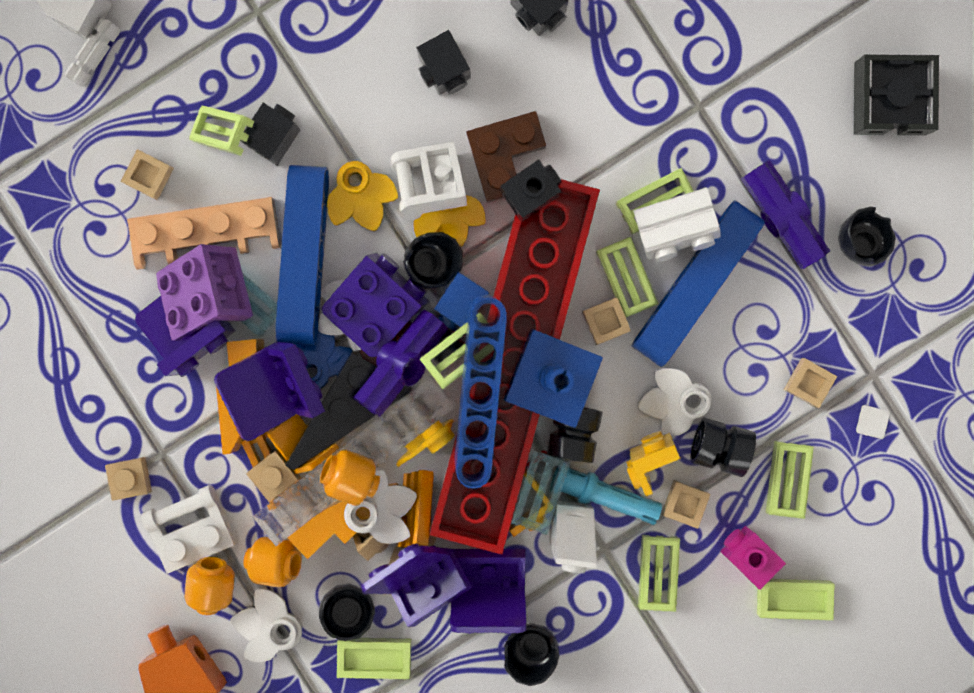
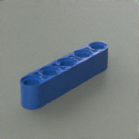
(302, 255)
(697, 285)
(485, 409)

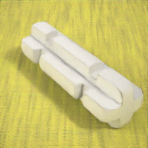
(92, 52)

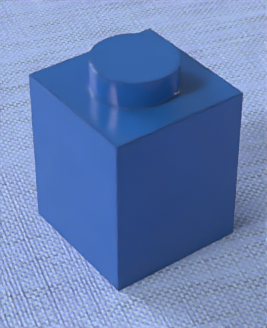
(456, 301)

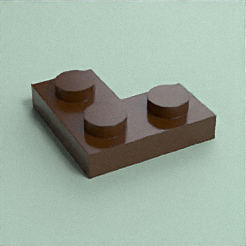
(497, 144)

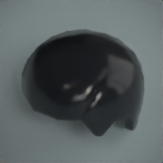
(866, 237)
(433, 259)
(346, 612)
(531, 655)

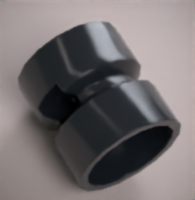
(576, 442)
(727, 448)

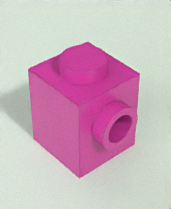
(752, 556)

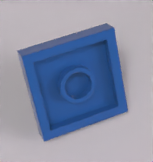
(553, 378)

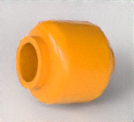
(349, 477)
(272, 564)
(209, 585)

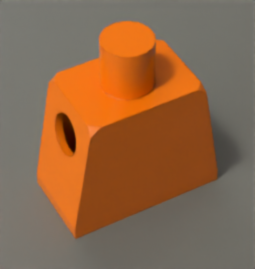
(179, 666)

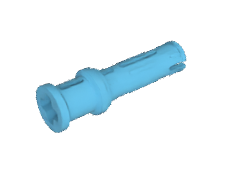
(588, 488)

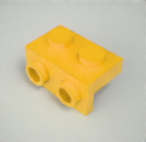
(651, 454)

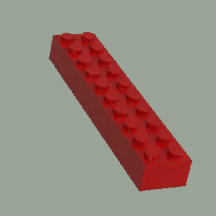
(536, 293)

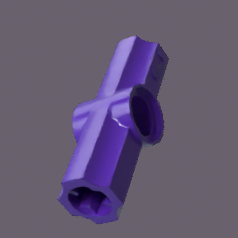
(785, 215)
(400, 363)

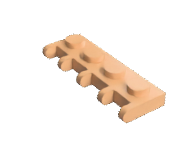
(203, 226)

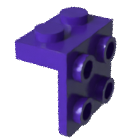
(374, 303)
(183, 355)
(268, 389)
(420, 581)
(497, 592)

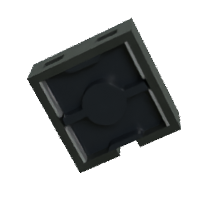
(896, 94)

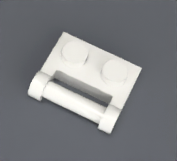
(441, 179)
(193, 540)

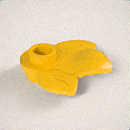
(360, 201)
(452, 221)
(433, 438)

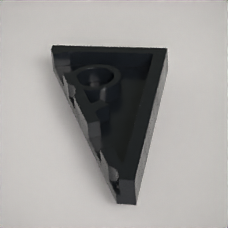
(341, 411)

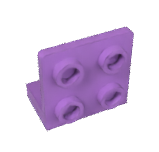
(203, 289)

